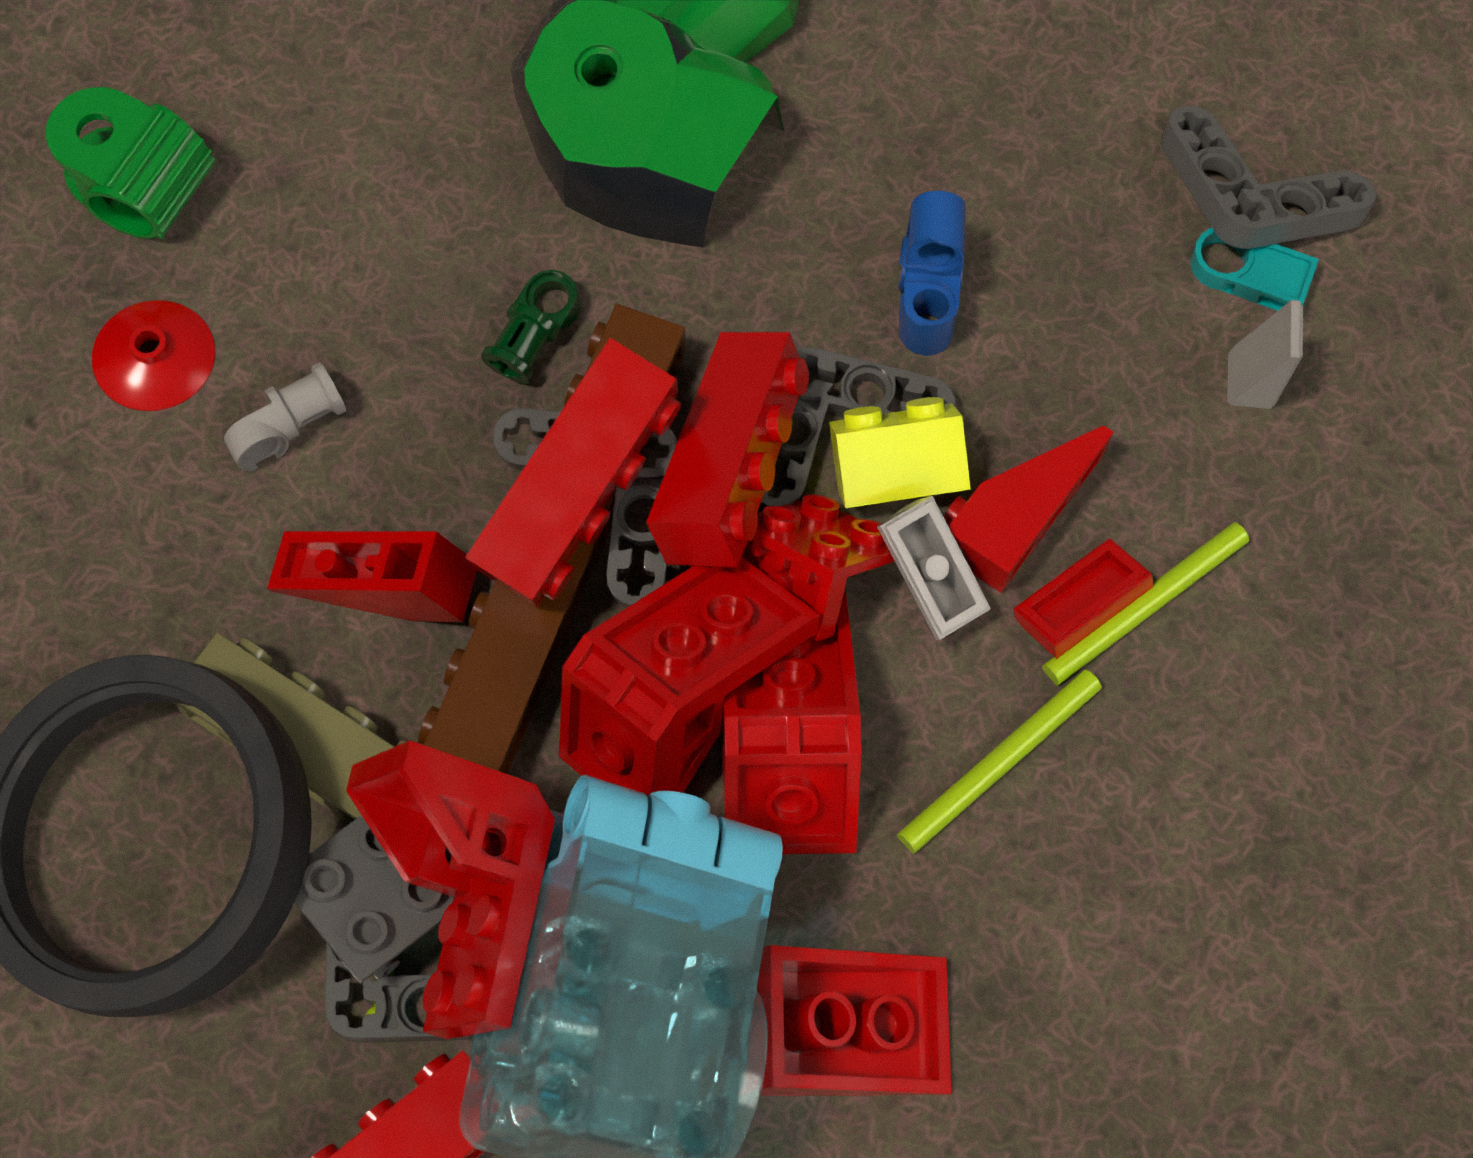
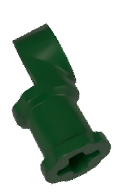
(530, 328)

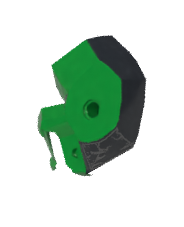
(646, 104)

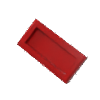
(1083, 598)

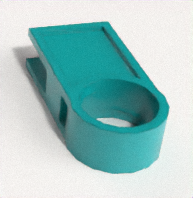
(1268, 276)

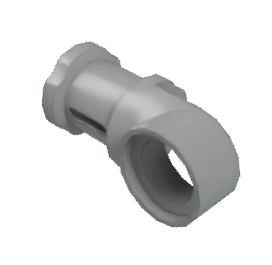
(277, 423)

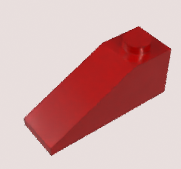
(1019, 506)
(376, 572)

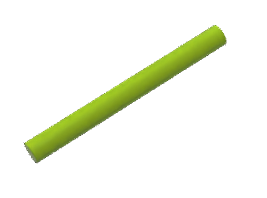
(1163, 591)
(999, 761)

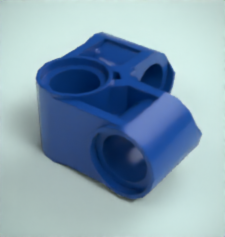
(931, 271)

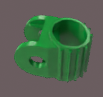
(131, 172)

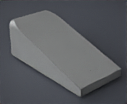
(1266, 359)

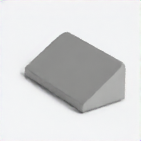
(933, 567)

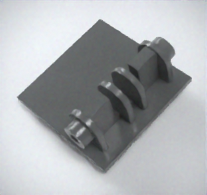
(363, 902)

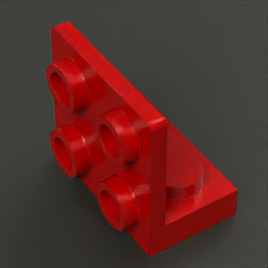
(813, 550)

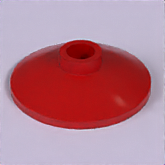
(155, 378)

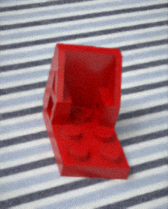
(653, 679)
(798, 747)
(499, 848)

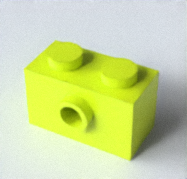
(899, 453)

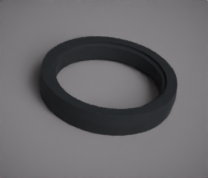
(271, 872)

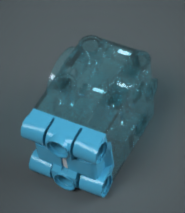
(634, 988)

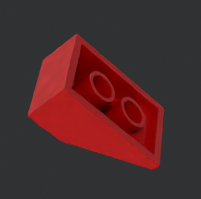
(854, 1023)

